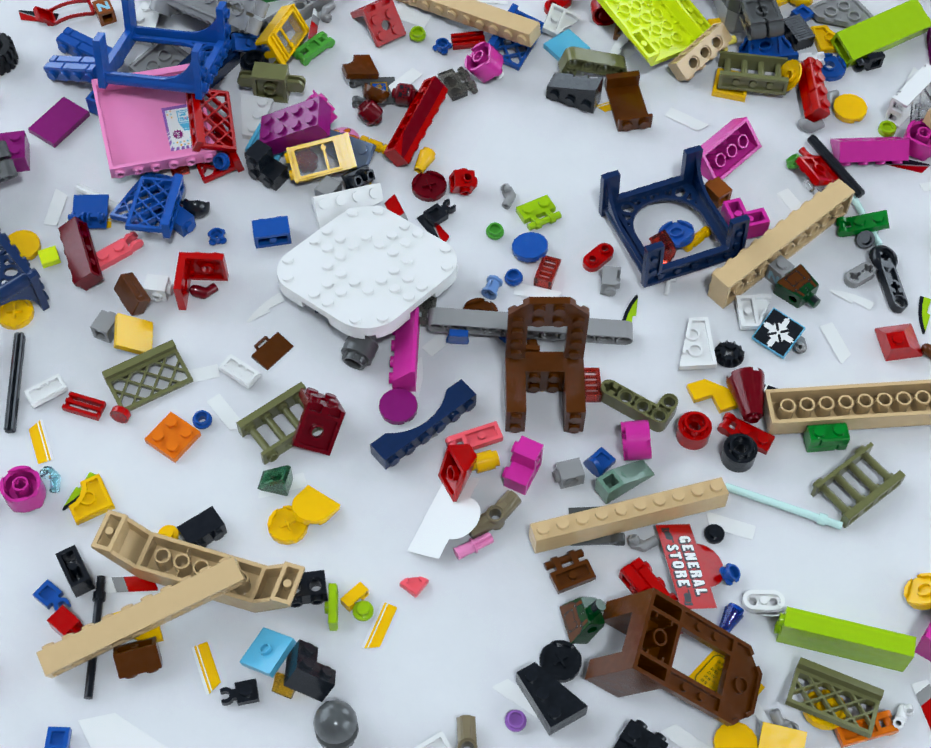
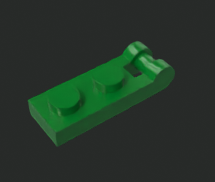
(870, 222)

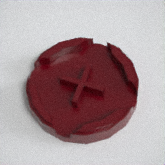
(429, 186)

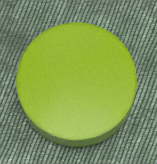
(887, 128)

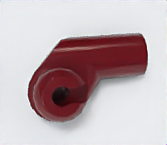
(203, 292)

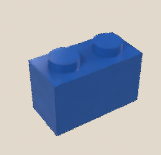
(271, 232)

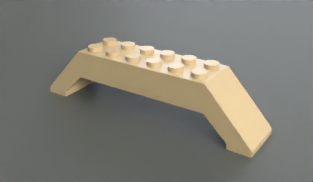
(169, 560)

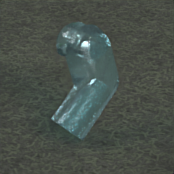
(50, 473)

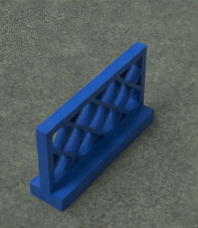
(496, 41)
(123, 206)
(169, 206)

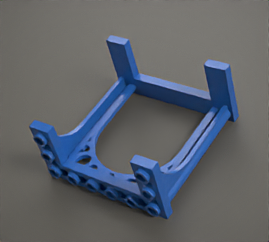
(192, 80)

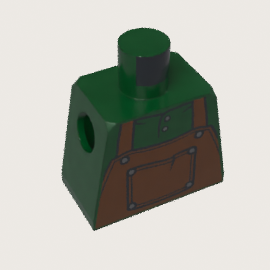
(798, 288)
(583, 618)

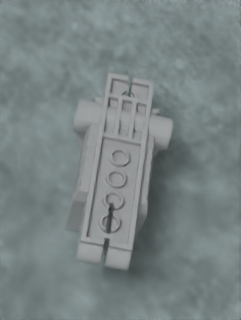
(205, 10)

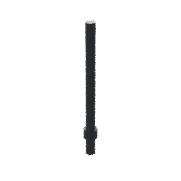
(98, 599)

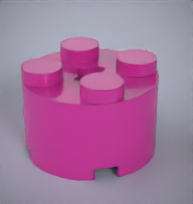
(484, 62)
(920, 140)
(636, 440)
(23, 489)

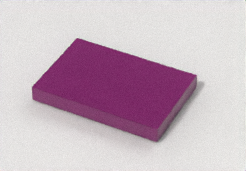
(59, 122)

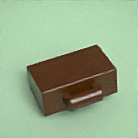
(132, 294)
(271, 351)

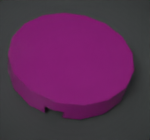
(398, 406)

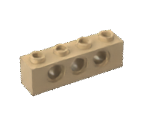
(680, 64)

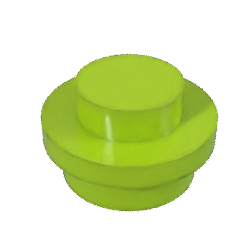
(417, 34)
(363, 610)

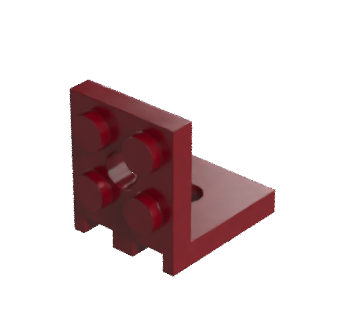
(322, 412)

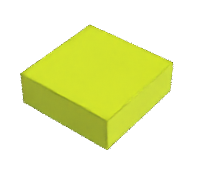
(49, 256)

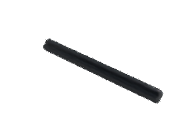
(14, 383)

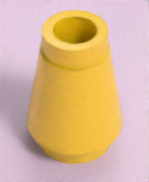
(425, 158)

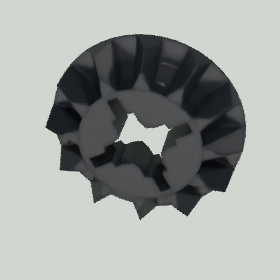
(728, 360)

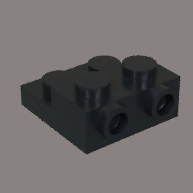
(637, 736)

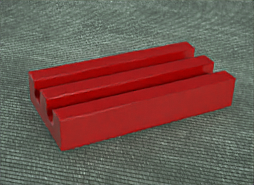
(468, 39)
(77, 398)

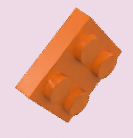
(172, 437)

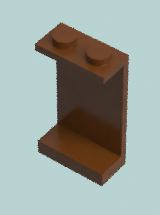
(627, 101)

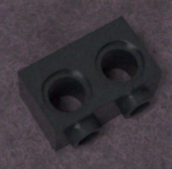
(306, 595)

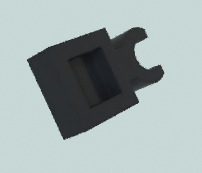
(871, 62)
(438, 214)
(244, 692)

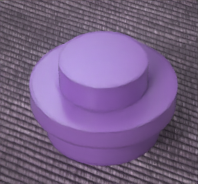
(515, 720)

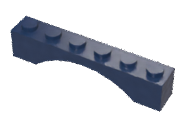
(394, 446)

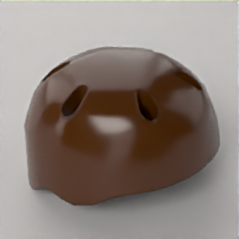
(373, 93)

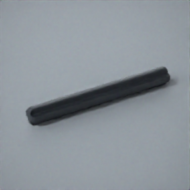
(835, 165)

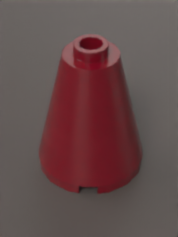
(748, 392)

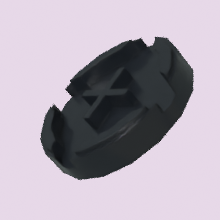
(561, 660)

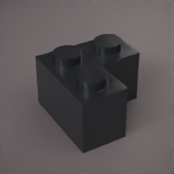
(264, 166)
(306, 674)

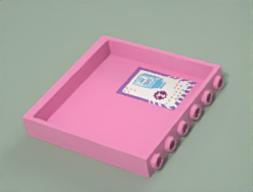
(147, 127)

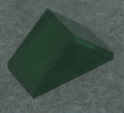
(276, 480)

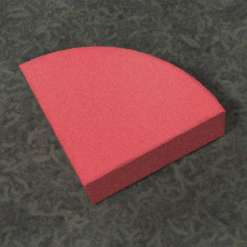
(414, 585)

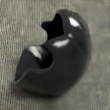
(196, 207)

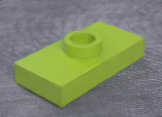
(331, 607)

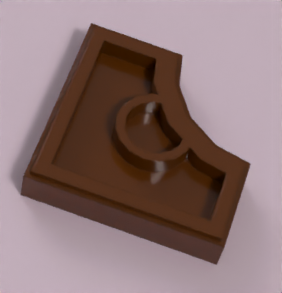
(360, 68)

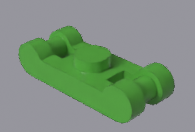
(313, 47)

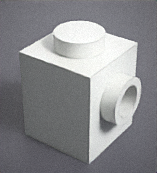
(158, 287)

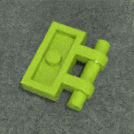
(538, 208)

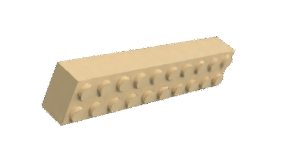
(784, 239)
(854, 404)

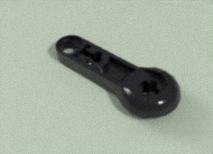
(886, 262)

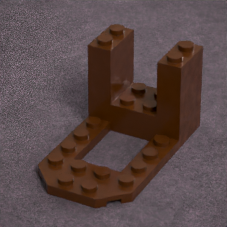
(546, 370)
(646, 660)

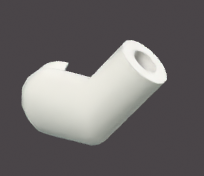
(901, 715)

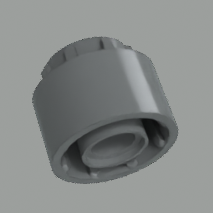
(359, 352)

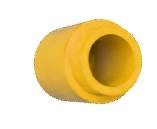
(486, 461)

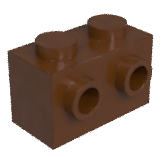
(137, 658)

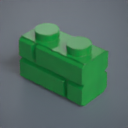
(826, 437)

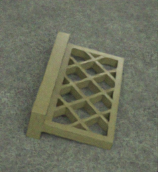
(137, 365)
(838, 685)

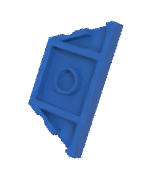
(771, 46)

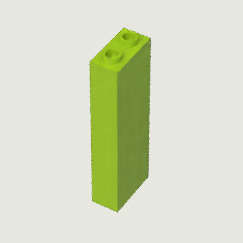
(881, 32)
(845, 639)

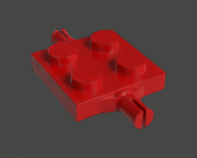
(815, 168)

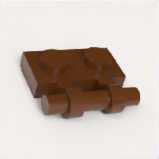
(571, 576)

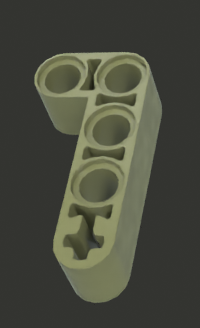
(590, 61)
(653, 411)

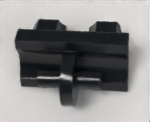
(358, 177)

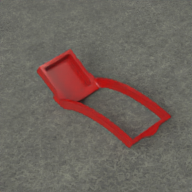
(47, 15)

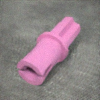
(473, 545)

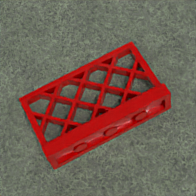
(198, 117)
(234, 159)

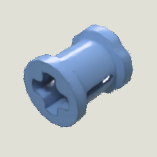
(491, 287)

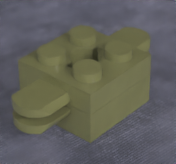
(271, 81)

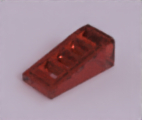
(544, 282)
(593, 396)

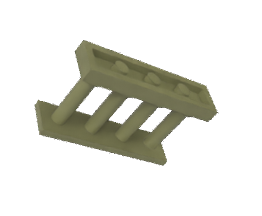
(752, 82)
(265, 415)
(863, 502)

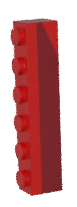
(416, 121)

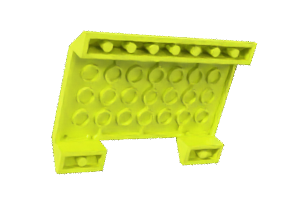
(657, 26)

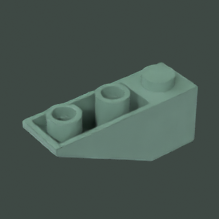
(621, 480)

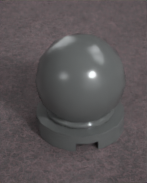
(336, 724)

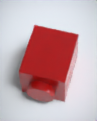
(64, 622)

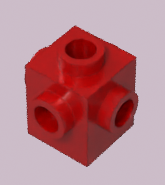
(463, 181)

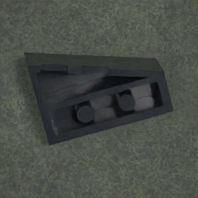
(576, 92)
(549, 698)

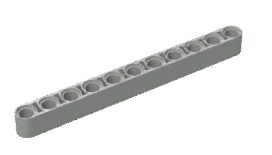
(495, 324)

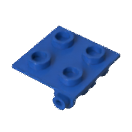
(91, 210)

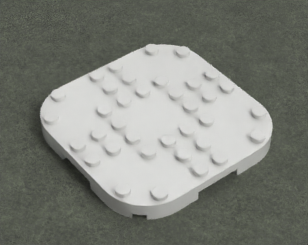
(367, 271)

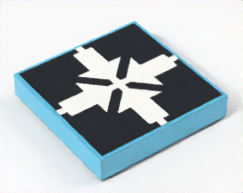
(778, 333)

